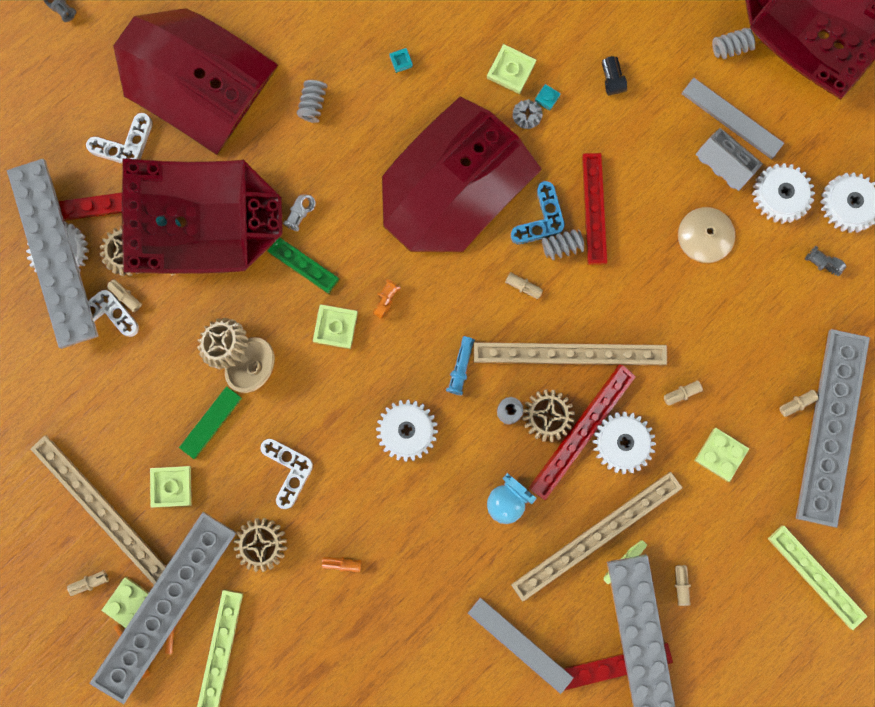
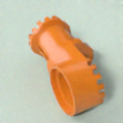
(386, 295)

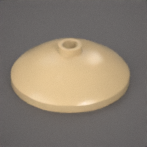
(701, 245)
(253, 368)

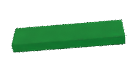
(303, 265)
(210, 423)

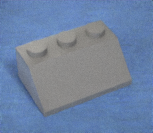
(728, 159)

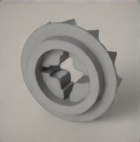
(520, 118)

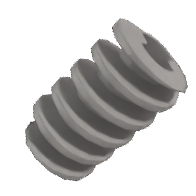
(733, 42)
(310, 99)
(563, 244)
(517, 409)

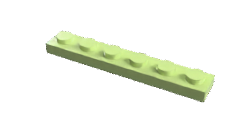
(817, 577)
(220, 649)

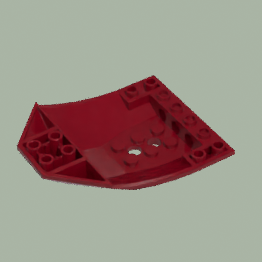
(792, 32)
(158, 67)
(436, 200)
(226, 210)

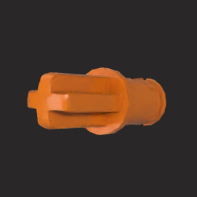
(341, 564)

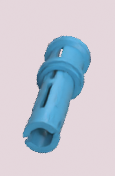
(459, 373)

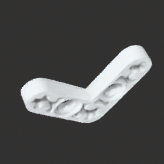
(129, 147)
(108, 309)
(295, 471)

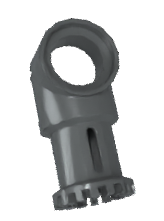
(58, 6)
(830, 263)

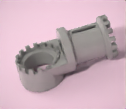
(298, 212)

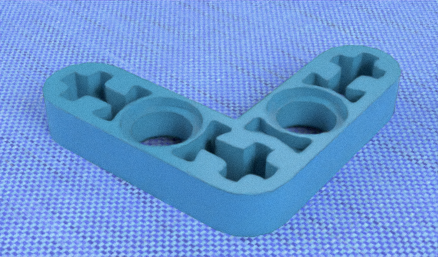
(546, 223)

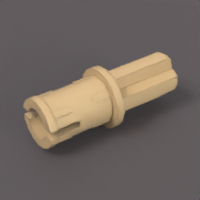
(523, 285)
(124, 295)
(683, 393)
(799, 403)
(87, 583)
(682, 585)

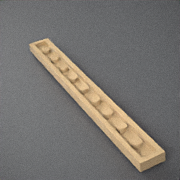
(570, 353)
(99, 508)
(596, 536)

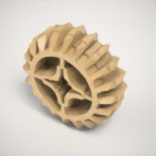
(113, 262)
(220, 334)
(538, 413)
(243, 547)

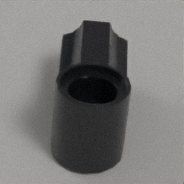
(614, 80)

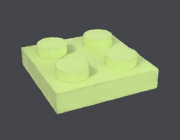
(511, 69)
(335, 326)
(721, 454)
(170, 486)
(125, 601)

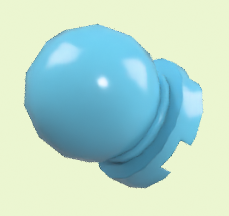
(508, 501)

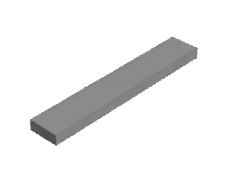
(732, 118)
(520, 645)

